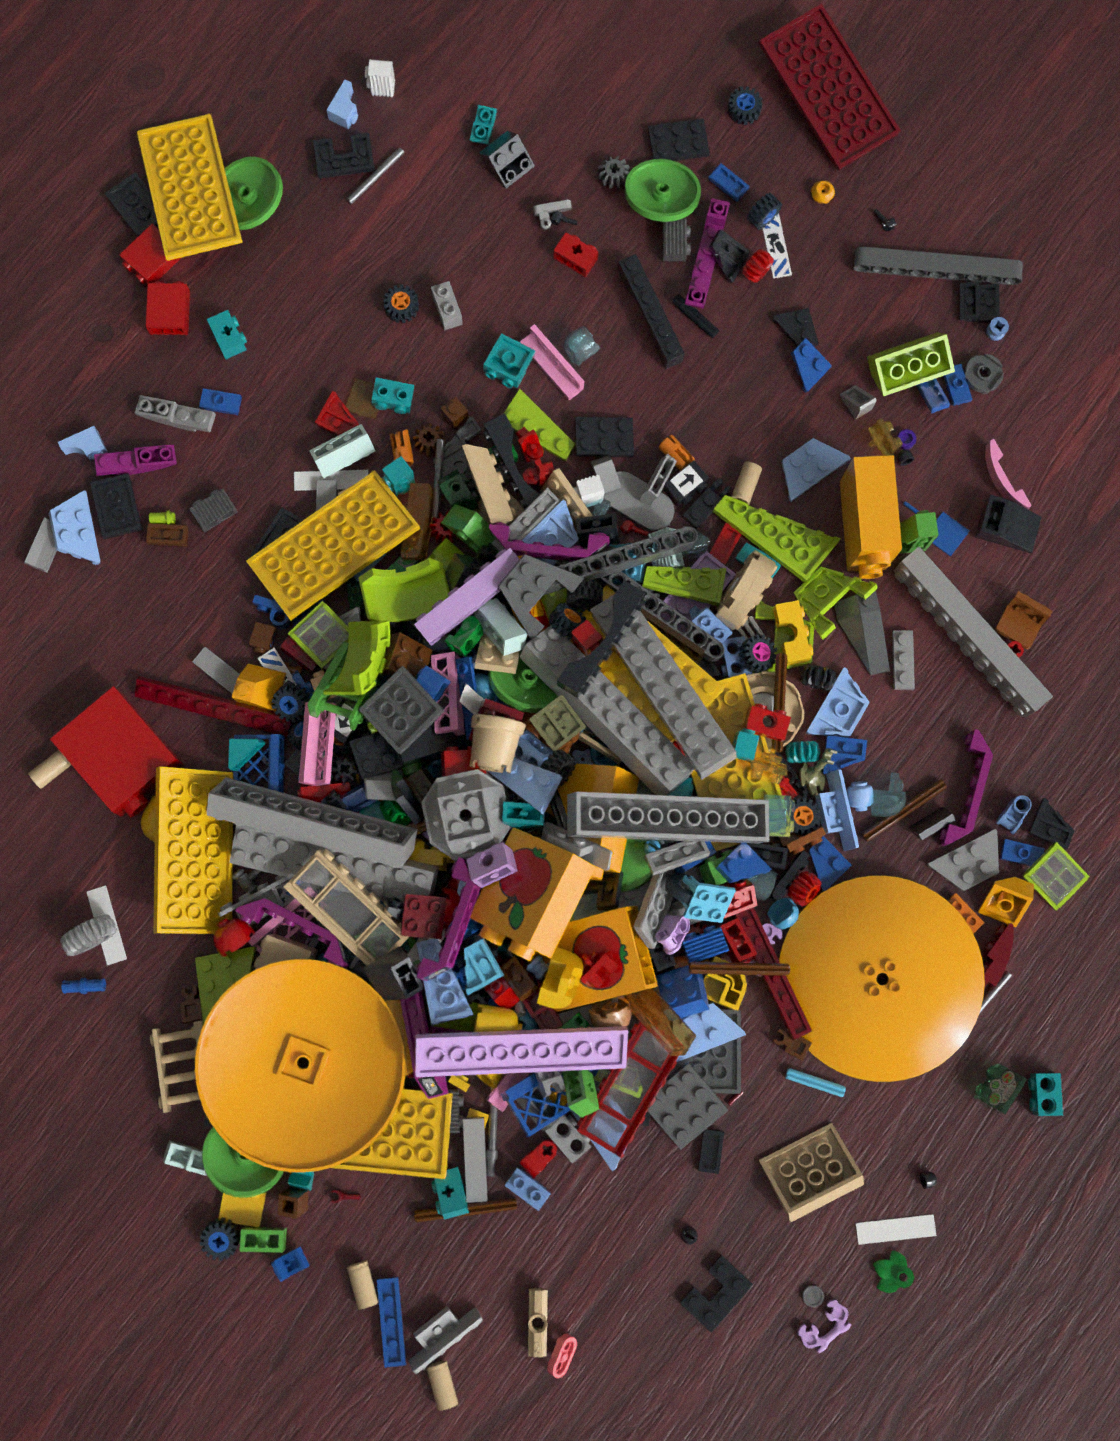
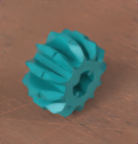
(802, 752)

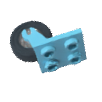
(701, 900)

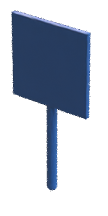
(949, 530)

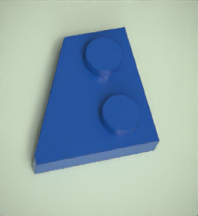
(809, 364)
(848, 752)
(828, 863)
(742, 864)

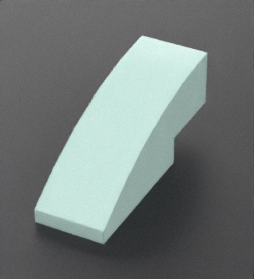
(184, 1157)

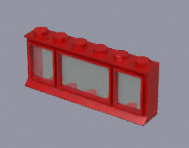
(628, 1092)

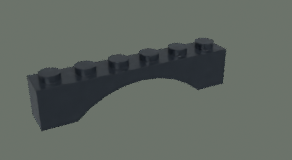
(663, 335)
(500, 434)
(578, 673)

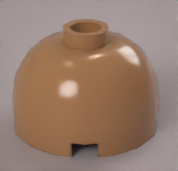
(610, 1014)

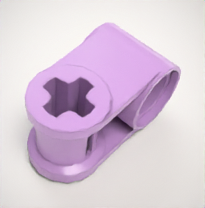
(672, 933)

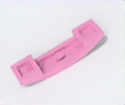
(1000, 480)

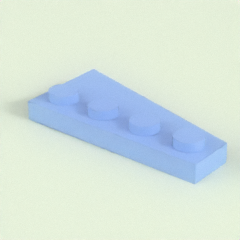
(530, 783)
(443, 992)

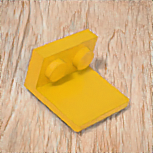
(242, 1210)

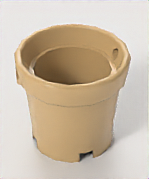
(494, 742)

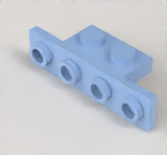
(836, 811)

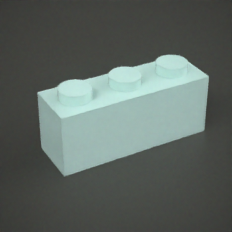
(342, 450)
(501, 627)

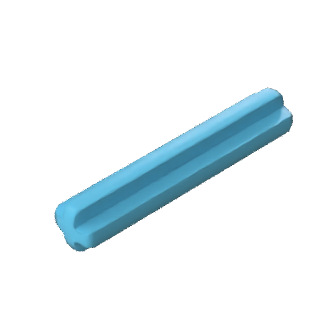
(815, 1082)

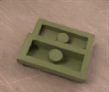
(557, 723)

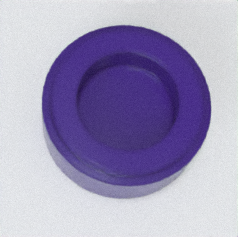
(908, 438)

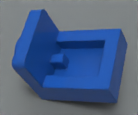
(289, 1264)

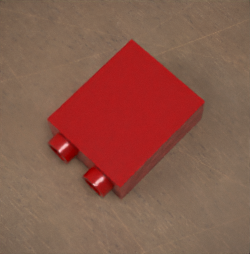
(115, 752)

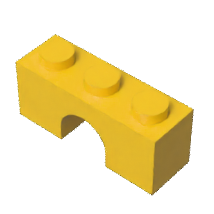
(791, 616)

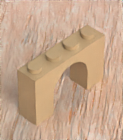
(278, 948)

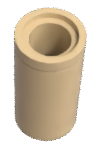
(747, 482)
(49, 769)
(362, 1285)
(442, 1385)

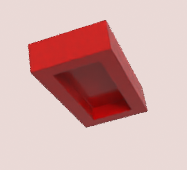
(725, 543)

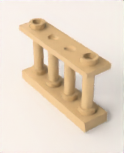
(157, 1040)

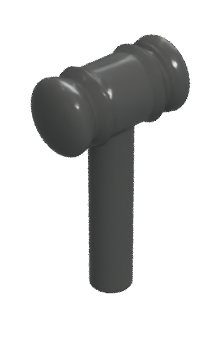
(246, 881)

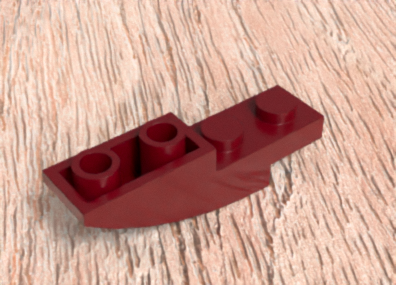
(998, 954)
(544, 1016)

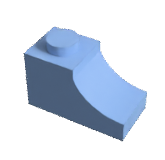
(341, 108)
(85, 442)

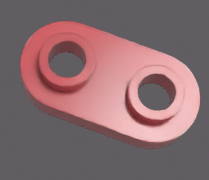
(562, 1355)

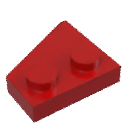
(335, 416)

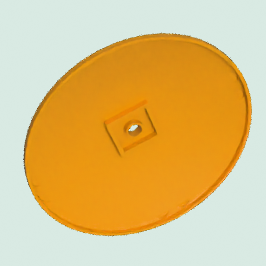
(930, 966)
(252, 1073)

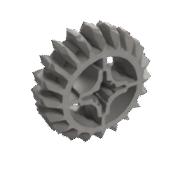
(88, 935)

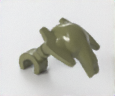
(813, 776)

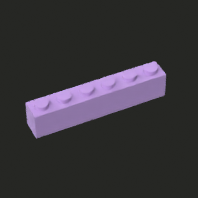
(466, 599)

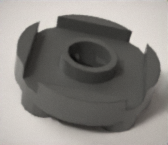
(994, 373)

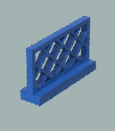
(276, 762)
(518, 1091)

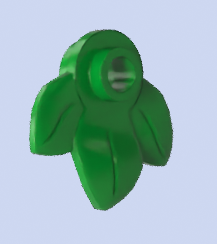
(890, 1271)

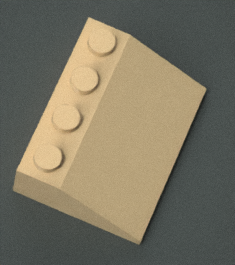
(489, 485)
(811, 1172)

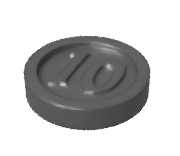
(813, 1296)

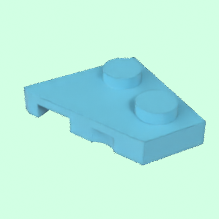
(480, 966)

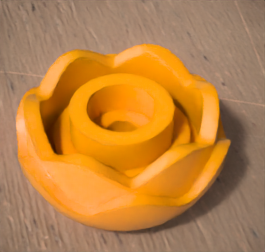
(822, 197)

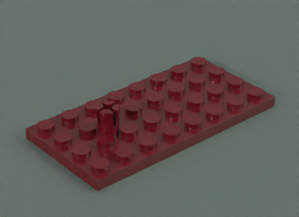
(829, 87)

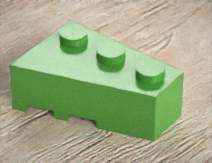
(468, 527)
(918, 531)

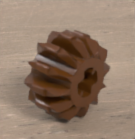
(422, 437)

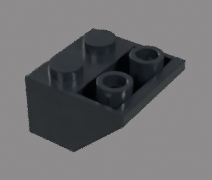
(507, 158)
(394, 976)

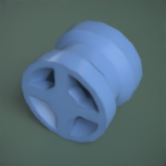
(994, 332)
(538, 967)

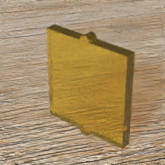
(361, 399)

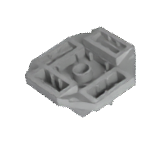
(462, 791)

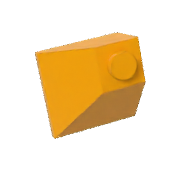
(257, 686)
(1008, 900)

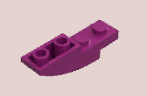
(137, 461)

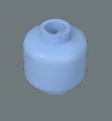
(859, 795)

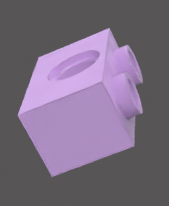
(484, 872)

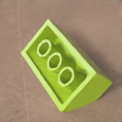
(911, 363)

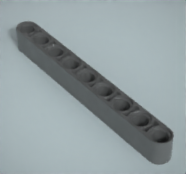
(938, 265)
(626, 562)
(675, 617)

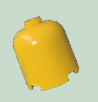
(496, 1019)

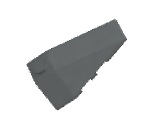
(865, 631)

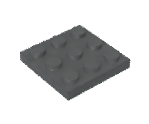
(401, 710)
(686, 1106)

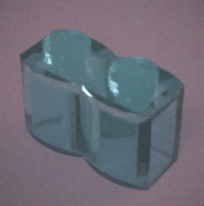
(779, 815)

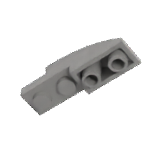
(175, 415)

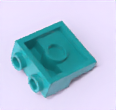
(508, 361)

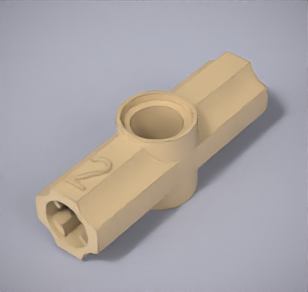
(537, 1335)

